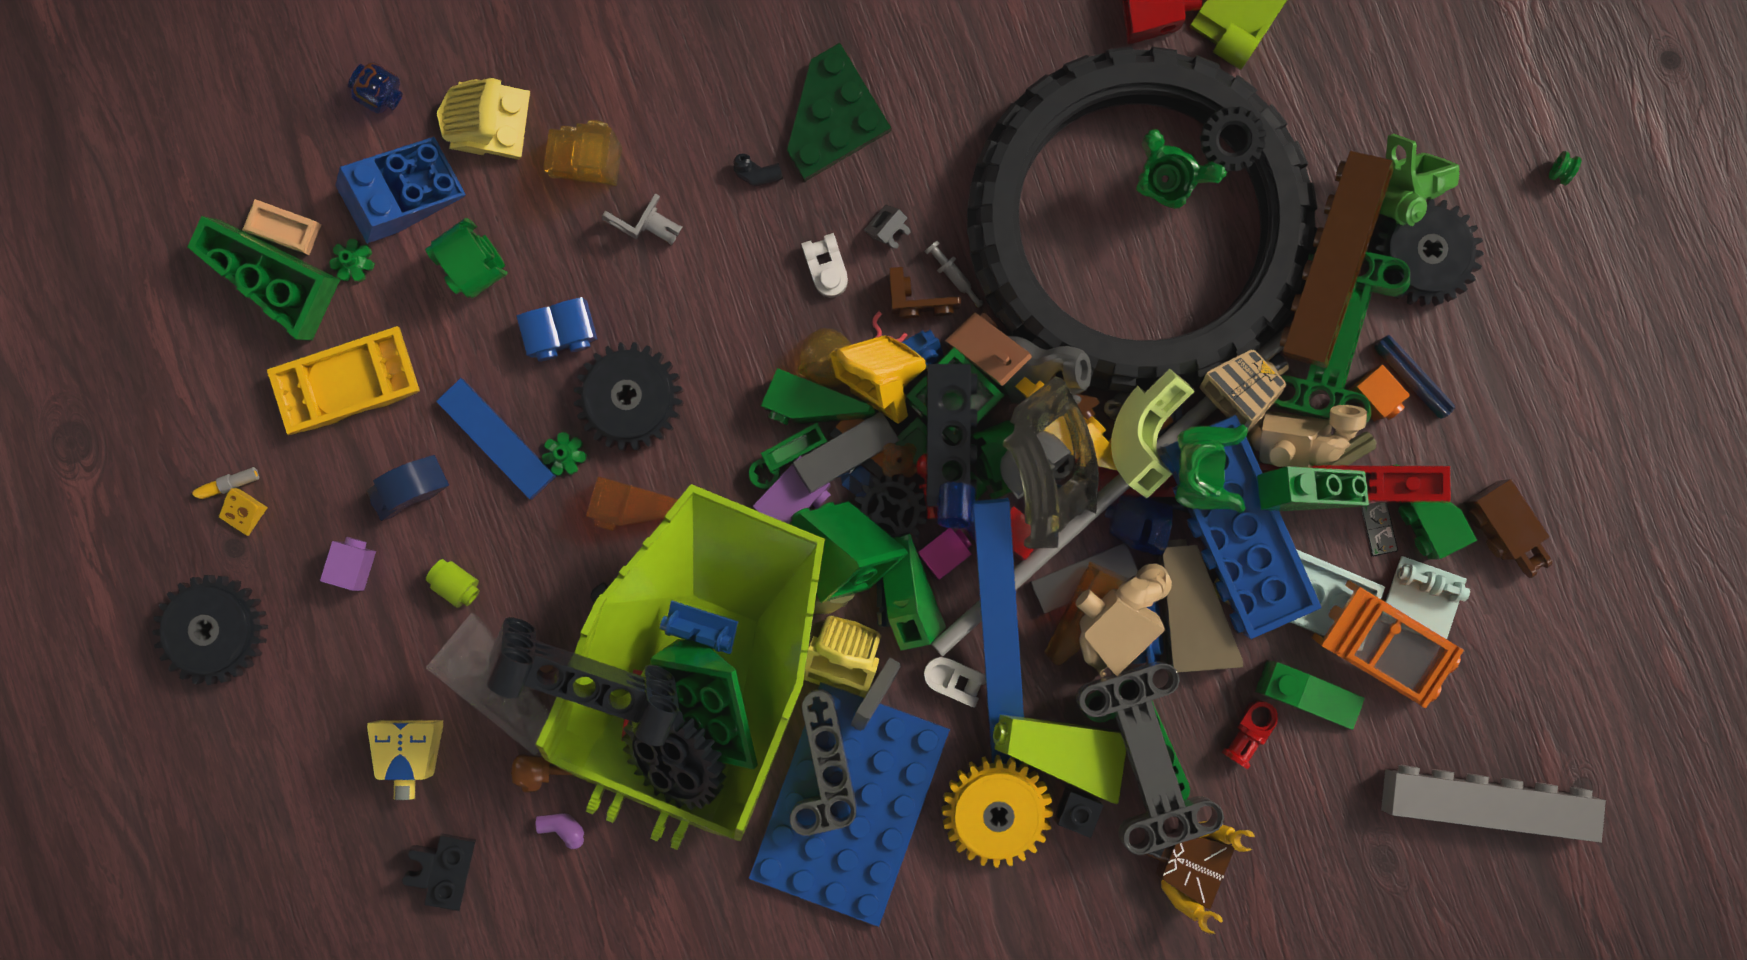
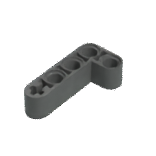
(822, 759)

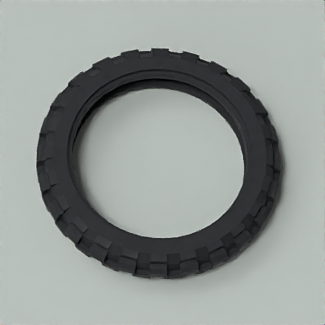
(1166, 81)

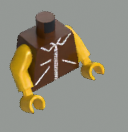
(1195, 870)

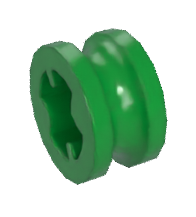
(1565, 168)
(755, 478)

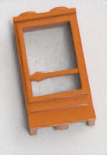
(1390, 646)

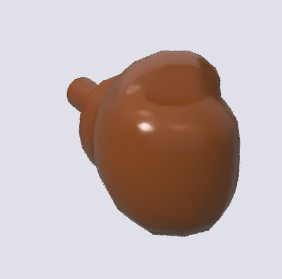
(532, 771)

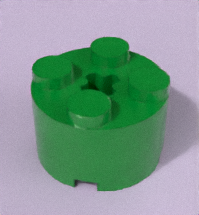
(467, 259)
(989, 456)

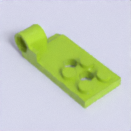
(1236, 26)

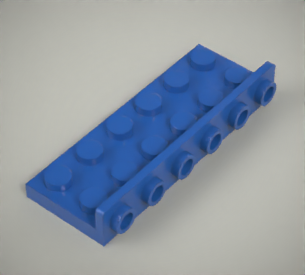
(1249, 549)

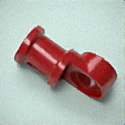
(1251, 735)

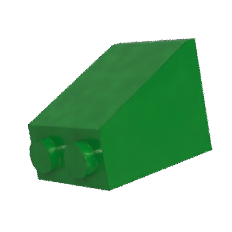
(853, 551)

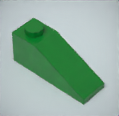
(807, 402)
(1309, 694)

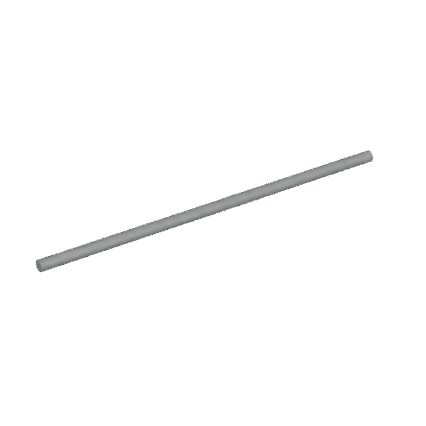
(1106, 497)

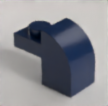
(406, 486)

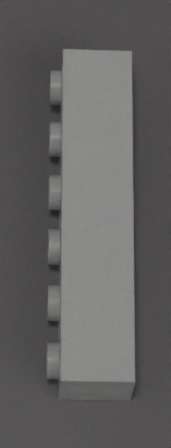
(1493, 805)

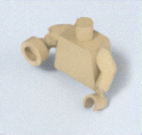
(1305, 440)
(1120, 623)

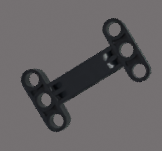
(516, 663)

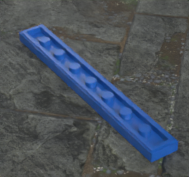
(998, 613)

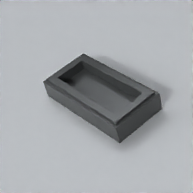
(875, 694)

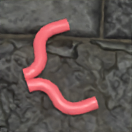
(879, 331)

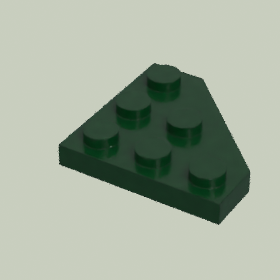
(833, 115)

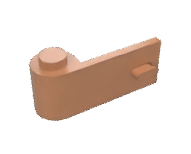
(988, 347)

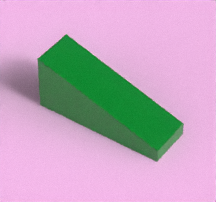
(793, 447)

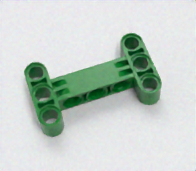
(1333, 379)

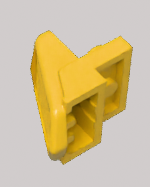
(878, 372)

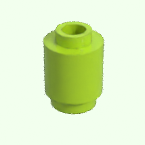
(453, 583)

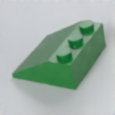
(712, 697)

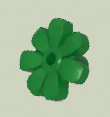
(352, 260)
(570, 456)

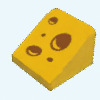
(241, 511)

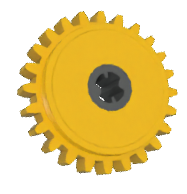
(998, 787)

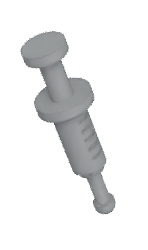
(953, 273)

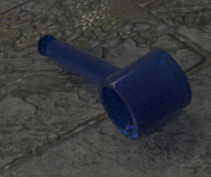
(957, 507)

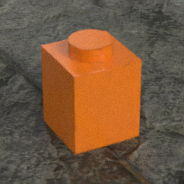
(1383, 393)

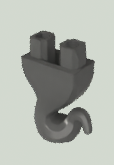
(1045, 366)

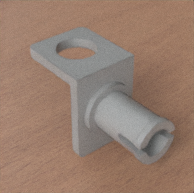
(649, 221)

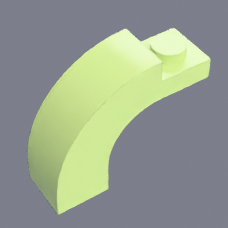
(1138, 429)

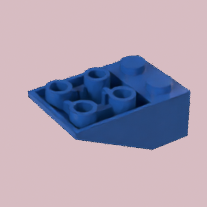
(398, 188)

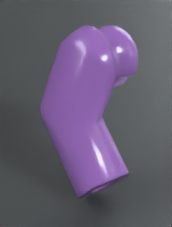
(565, 826)

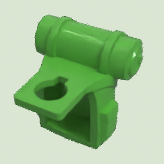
(1414, 181)

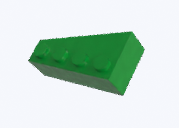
(275, 280)

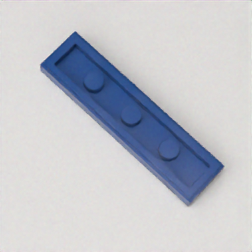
(496, 438)

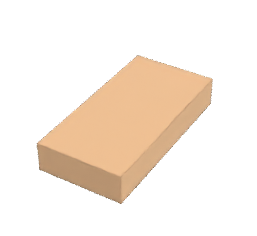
(281, 227)

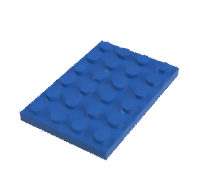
(890, 777)

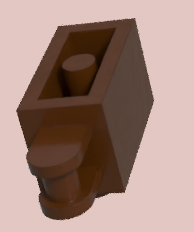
(1510, 526)

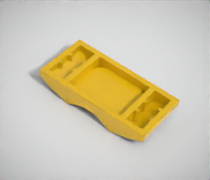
(343, 381)

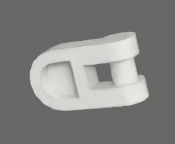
(829, 277)
(943, 673)

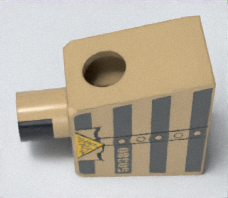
(1246, 385)

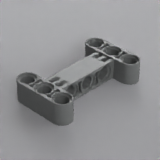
(1150, 760)

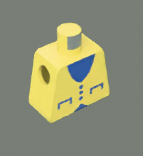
(404, 752)

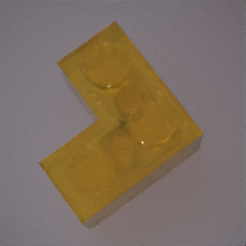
(584, 153)

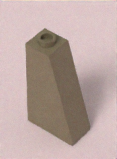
(1192, 615)

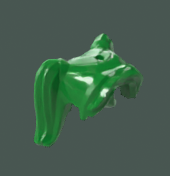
(1178, 166)
(1203, 467)

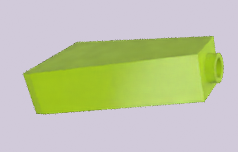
(1070, 752)

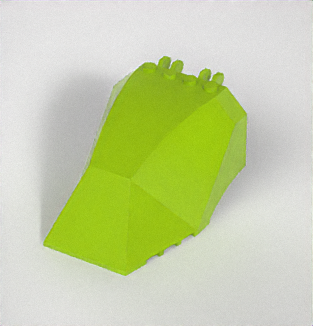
(720, 562)

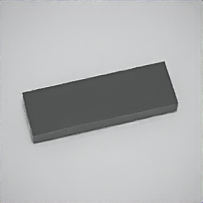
(845, 452)
(1058, 587)

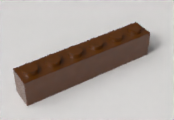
(1337, 259)

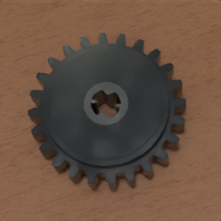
(1451, 256)
(609, 382)
(189, 619)

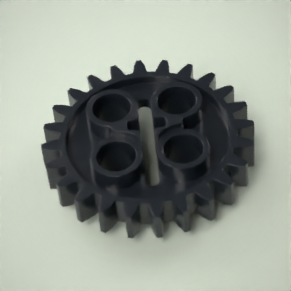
(680, 768)

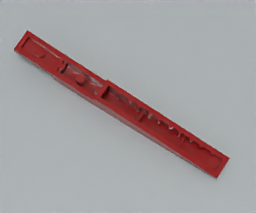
(1384, 483)

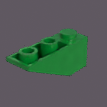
(1311, 489)
(1437, 527)
(910, 601)

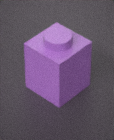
(348, 564)

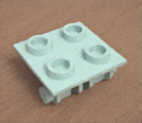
(1427, 594)

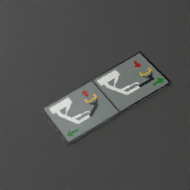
(1379, 528)

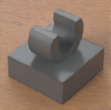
(886, 224)

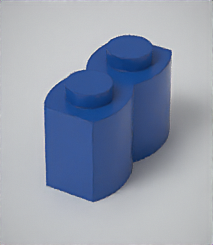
(557, 328)

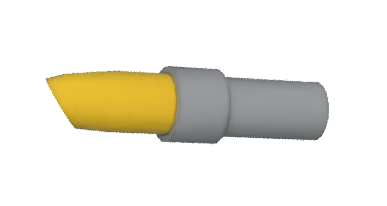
(225, 483)

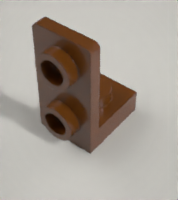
(901, 287)

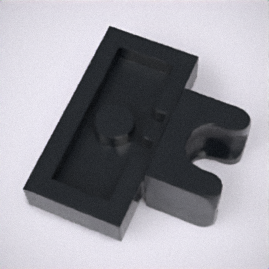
(443, 870)

